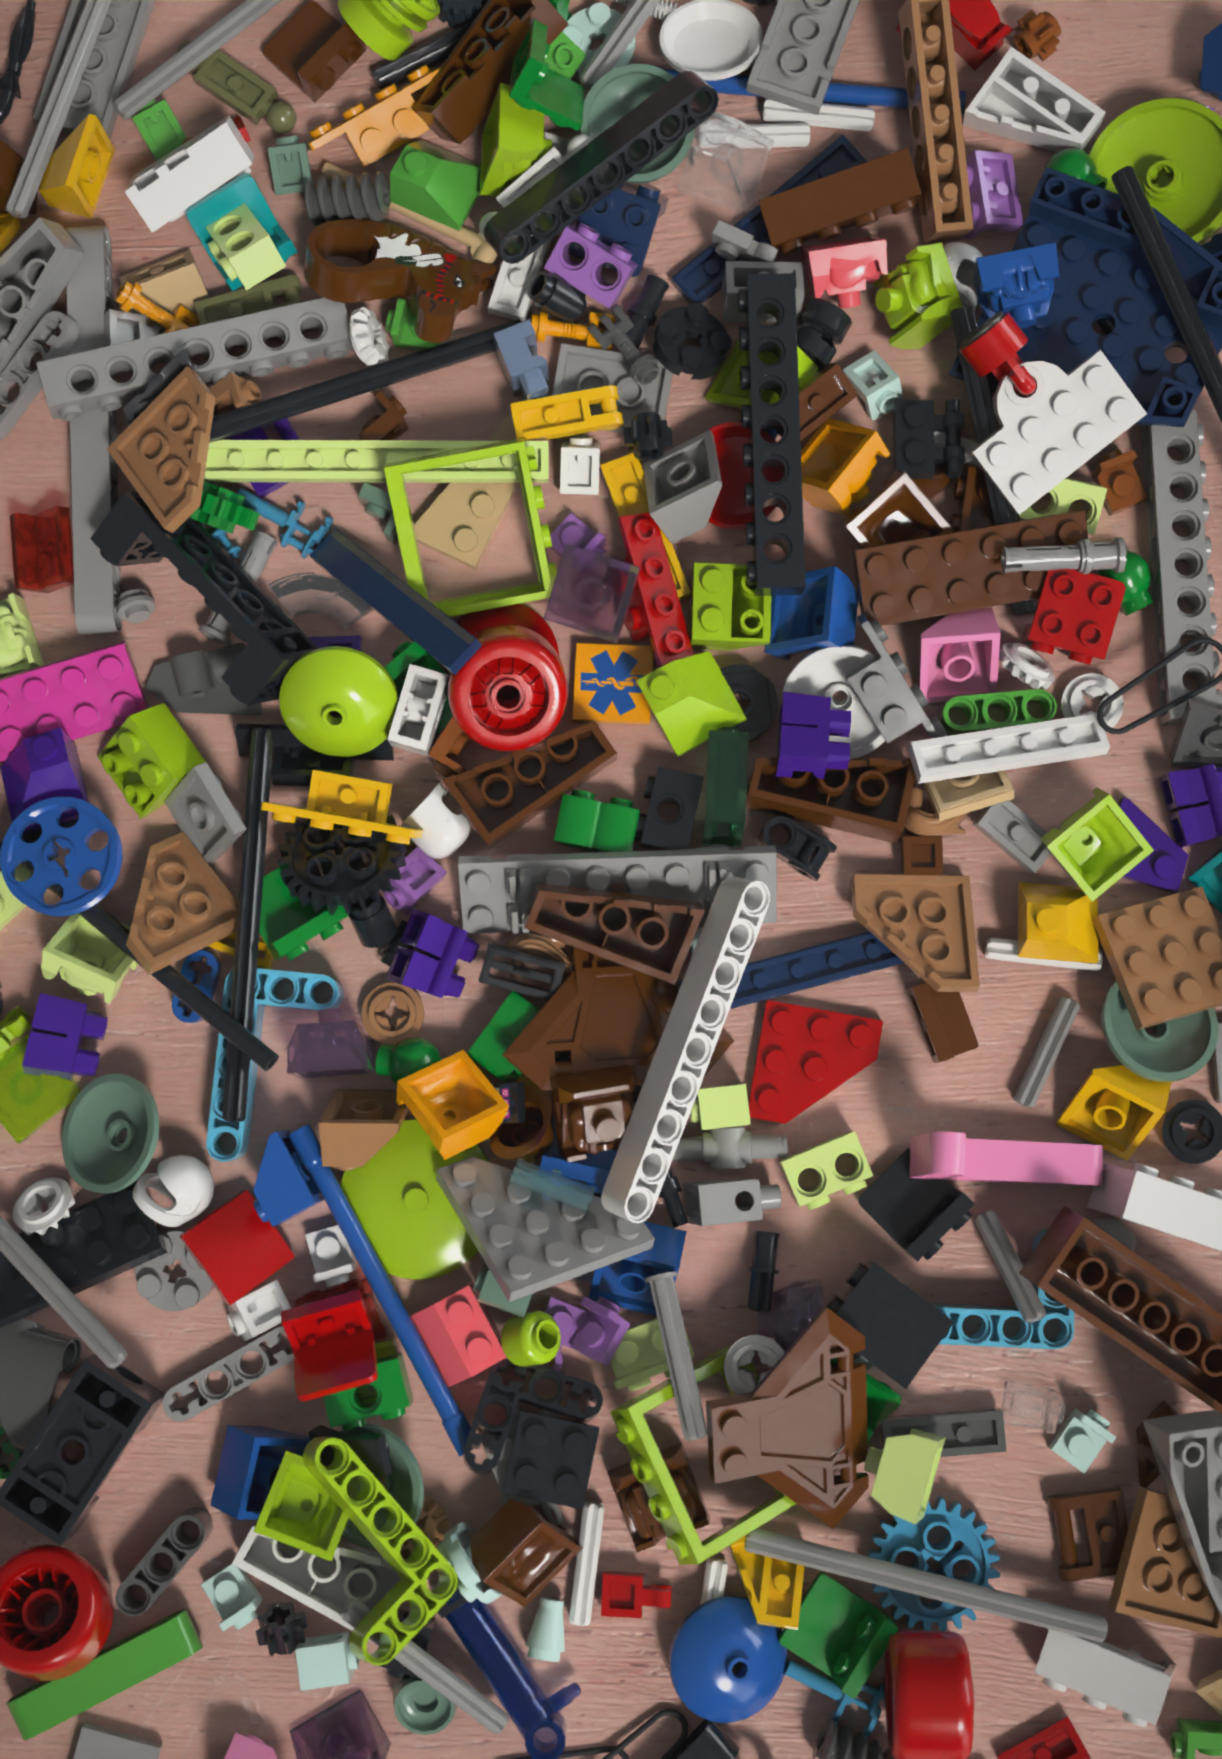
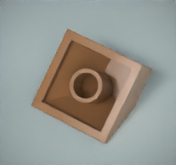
(358, 1126)

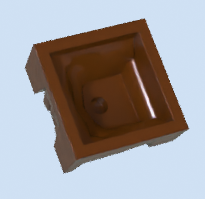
(896, 515)
(592, 1110)
(634, 1499)
(520, 1551)

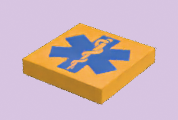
(608, 684)

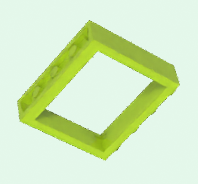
(533, 502)
(663, 1495)

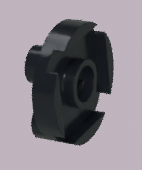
(699, 325)
(760, 694)

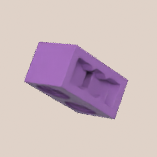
(587, 275)

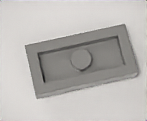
(1014, 834)

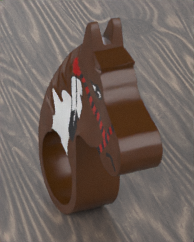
(395, 265)

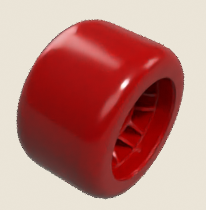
(513, 658)
(32, 1585)
(928, 1695)

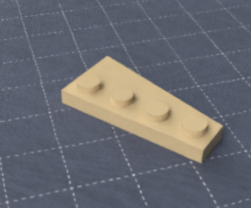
(467, 513)

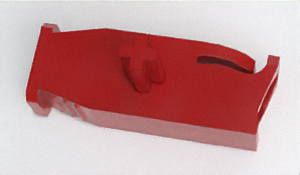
(975, 30)

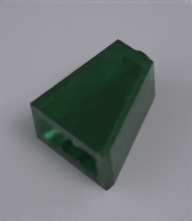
(725, 787)

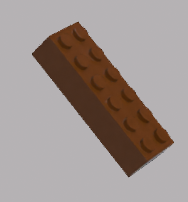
(1131, 1303)

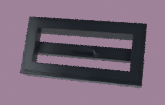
(528, 957)

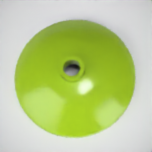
(340, 682)

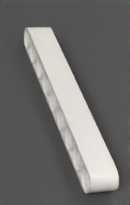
(685, 1049)

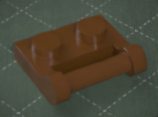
(1104, 1531)

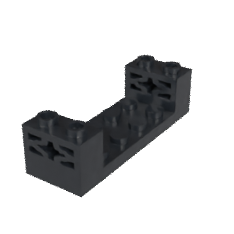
(274, 641)

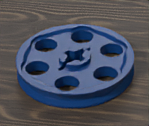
(44, 850)

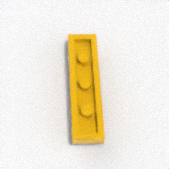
(628, 492)

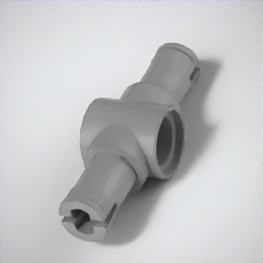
(731, 1147)

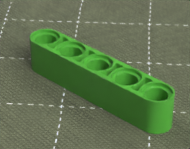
(106, 1675)

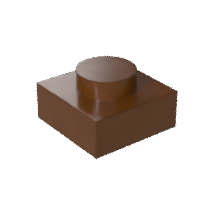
(922, 855)

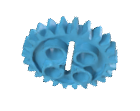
(912, 1537)

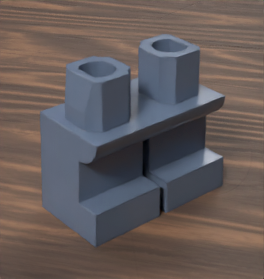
(519, 360)

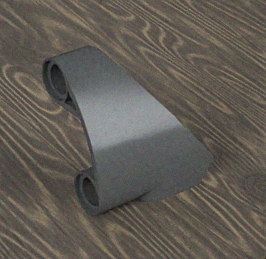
(28, 1376)

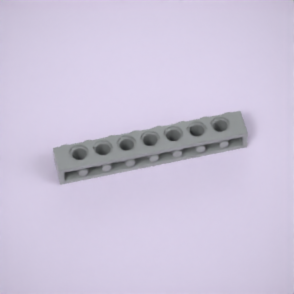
(212, 339)
(1194, 550)

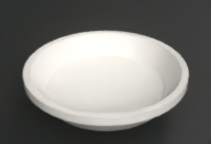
(711, 39)

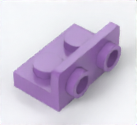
(993, 193)

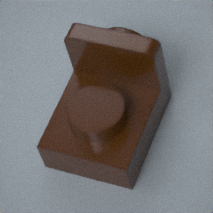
(390, 424)

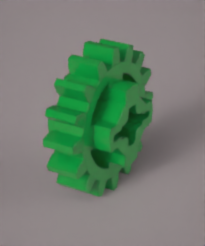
(224, 509)

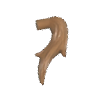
(926, 823)
(542, 946)

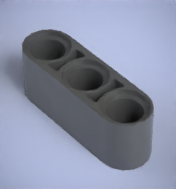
(149, 1573)

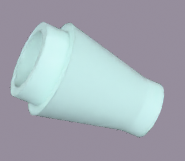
(547, 1631)

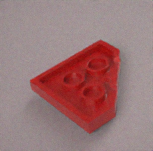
(807, 1056)

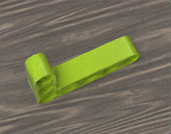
(388, 1542)

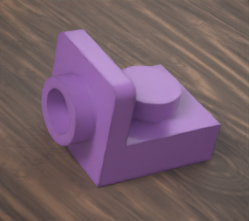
(577, 533)
(417, 880)
(600, 1331)

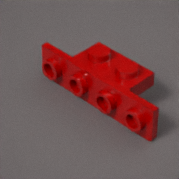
(655, 601)

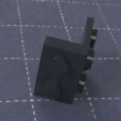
(915, 1209)

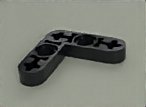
(510, 1396)

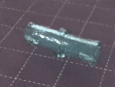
(552, 1185)

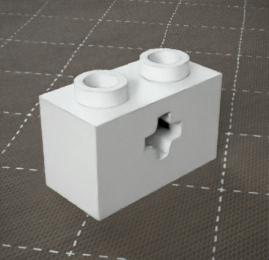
(419, 710)

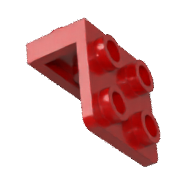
(1075, 614)
(331, 1345)

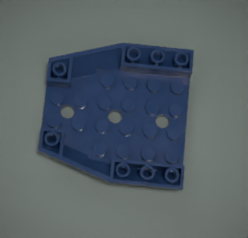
(1111, 279)

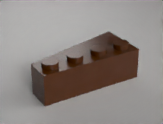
(481, 61)
(522, 785)

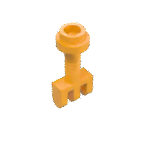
(129, 297)
(559, 329)

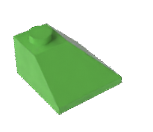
(435, 183)

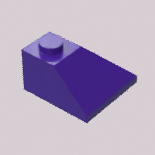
(41, 770)

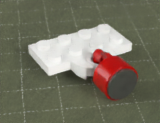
(1045, 416)

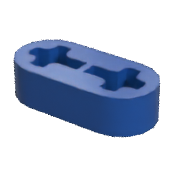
(207, 983)

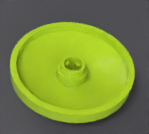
(1176, 159)
(407, 1209)

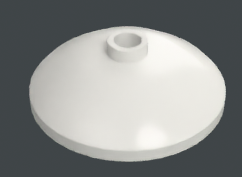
(824, 674)

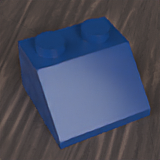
(283, 1182)
(625, 1280)
(250, 1466)

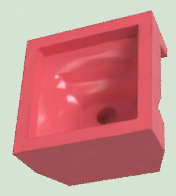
(844, 267)

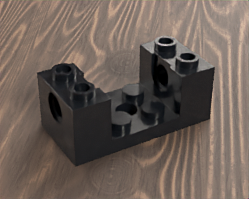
(103, 1413)

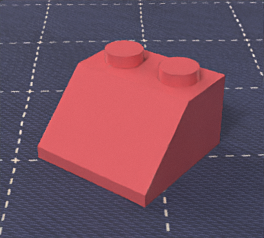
(459, 1334)

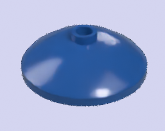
(709, 1646)

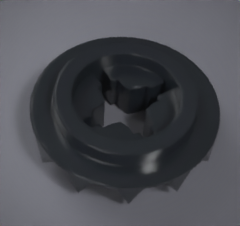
(1210, 1127)

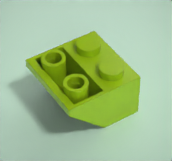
(725, 609)
(149, 758)

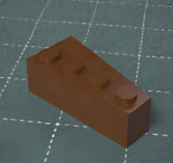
(841, 201)
(863, 799)
(621, 927)

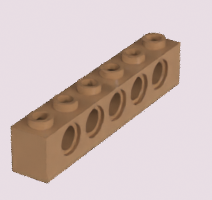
(935, 119)

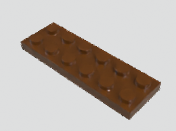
(956, 569)

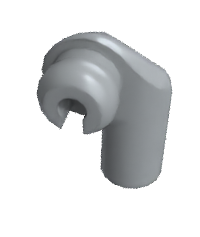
(1116, 1230)

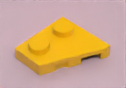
(771, 1587)

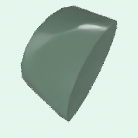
(421, 1706)

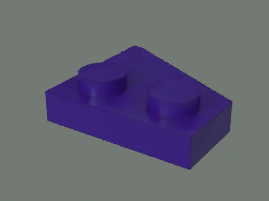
(1167, 862)

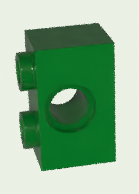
(393, 1392)

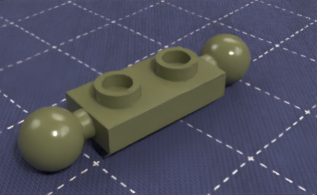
(242, 91)

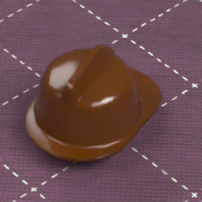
(530, 1138)

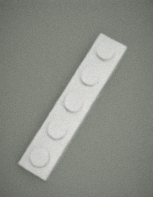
(512, 285)
(1008, 748)

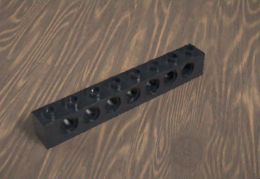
(775, 296)

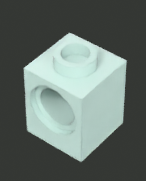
(325, 1661)

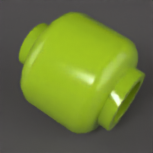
(530, 1339)

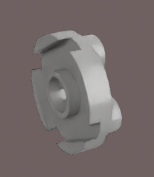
(164, 1293)

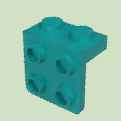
(228, 198)

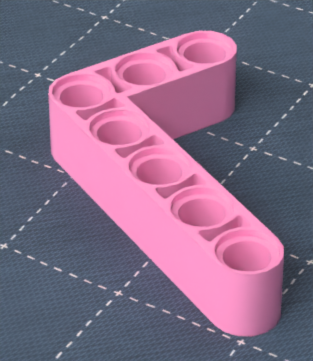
(1006, 1161)

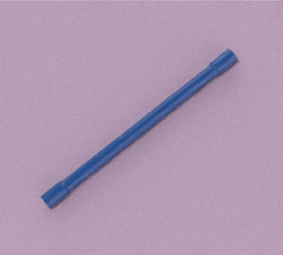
(836, 92)
(452, 1417)

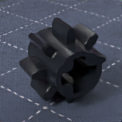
(647, 436)
(281, 1629)

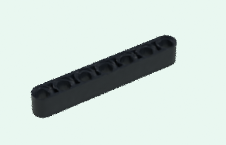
(619, 150)

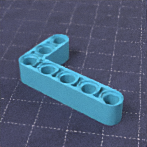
(265, 995)
(993, 1317)

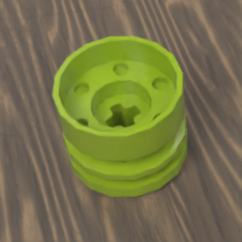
(387, 23)

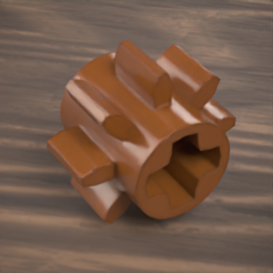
(1037, 35)

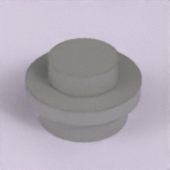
(135, 606)

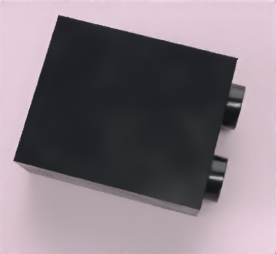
(895, 1320)

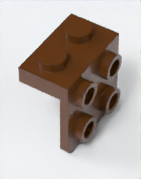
(314, 50)

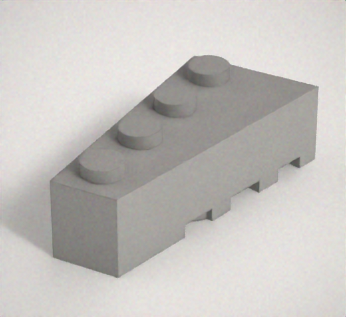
(32, 280)

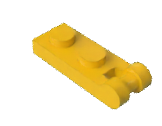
(566, 414)

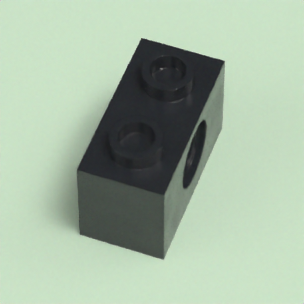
(674, 787)

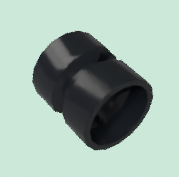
(820, 330)

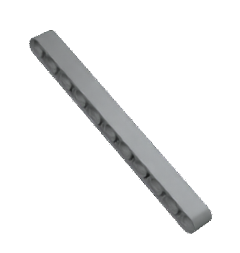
(92, 467)

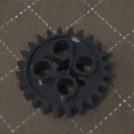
(341, 859)

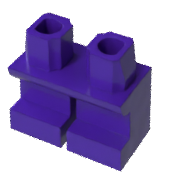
(805, 733)
(1189, 789)
(443, 944)
(57, 1038)

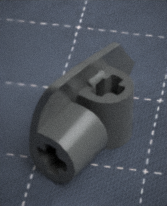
(195, 684)

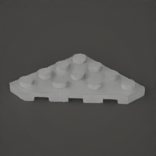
(530, 1239)

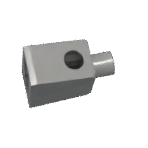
(714, 1201)

